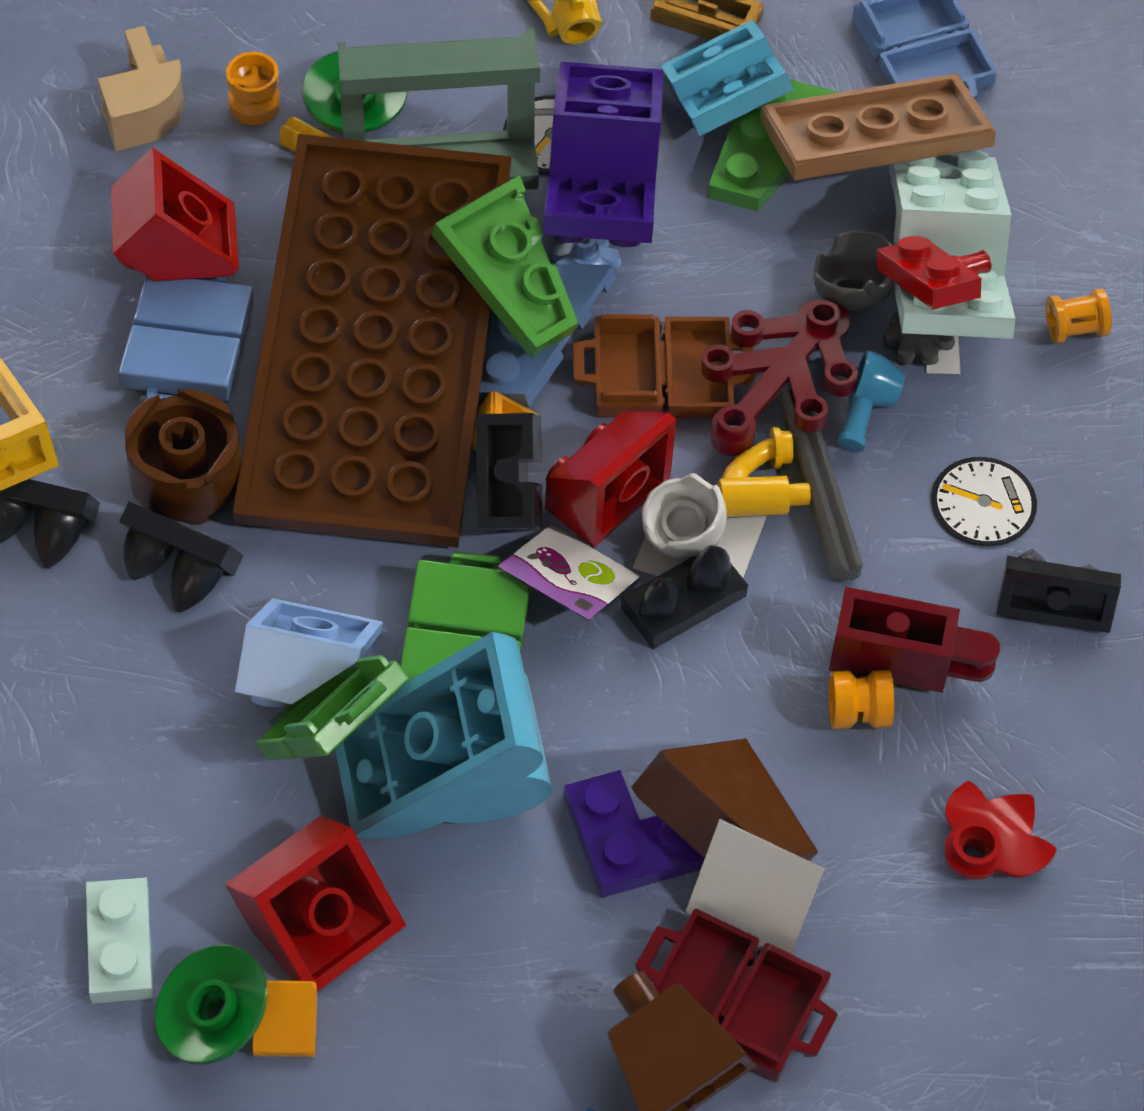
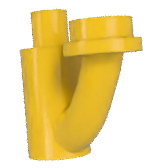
(762, 494)

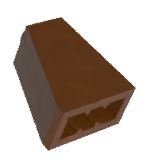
(725, 782)

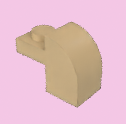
(144, 101)

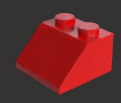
(172, 223)
(611, 473)
(316, 902)

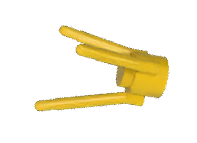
(571, 19)

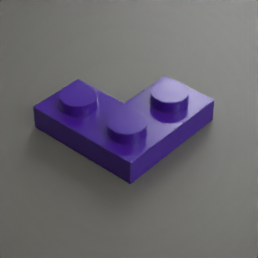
(619, 845)

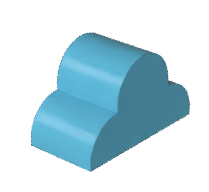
(448, 747)

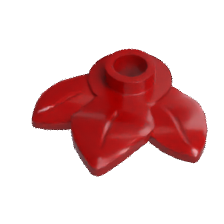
(998, 830)

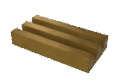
(704, 18)

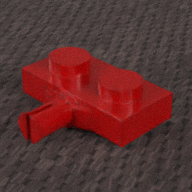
(932, 273)

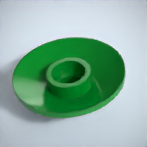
(323, 98)
(195, 994)

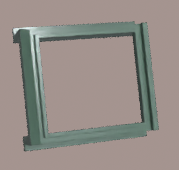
(447, 66)

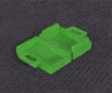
(458, 606)
(332, 711)

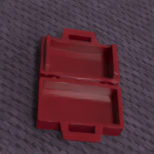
(762, 1005)

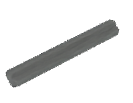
(826, 498)

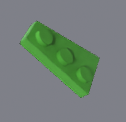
(505, 261)

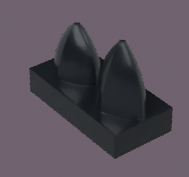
(58, 516)
(198, 560)
(1058, 593)
(684, 596)

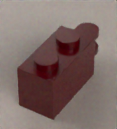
(910, 640)

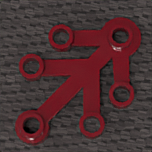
(815, 326)

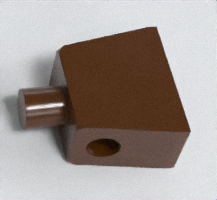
(672, 1047)

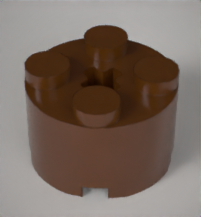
(183, 455)

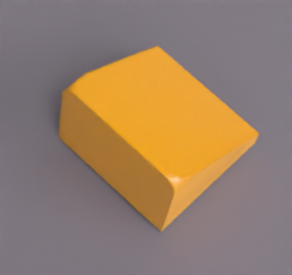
(288, 1020)

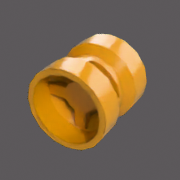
(253, 88)
(861, 699)

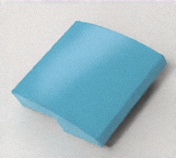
(726, 77)

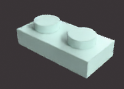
(119, 940)

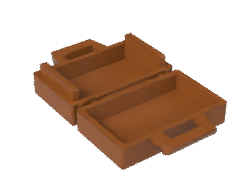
(635, 364)

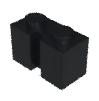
(502, 456)

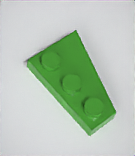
(749, 163)

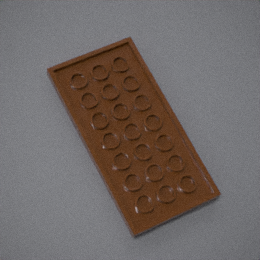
(368, 348)

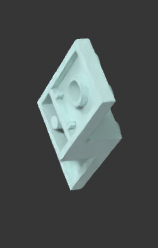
(961, 210)

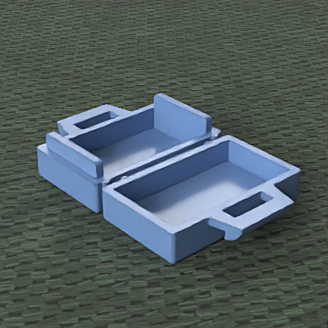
(924, 41)
(186, 337)

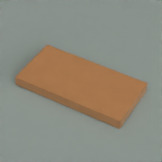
(876, 126)

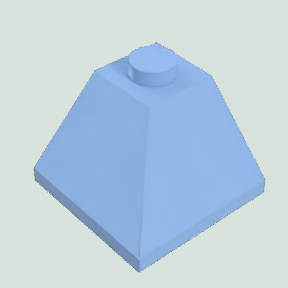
(297, 649)

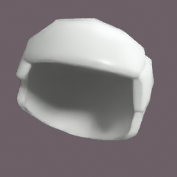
(684, 516)

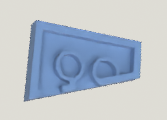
(508, 365)

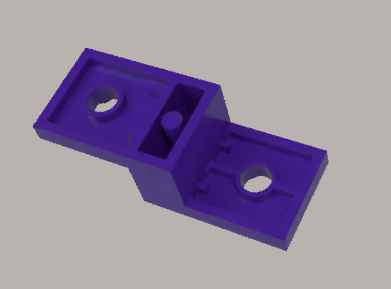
(604, 154)

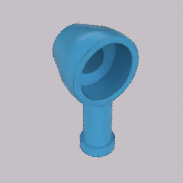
(877, 385)

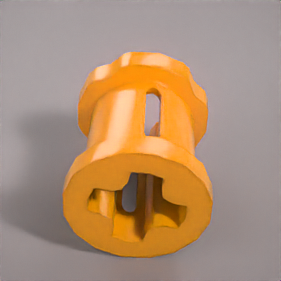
(1078, 316)

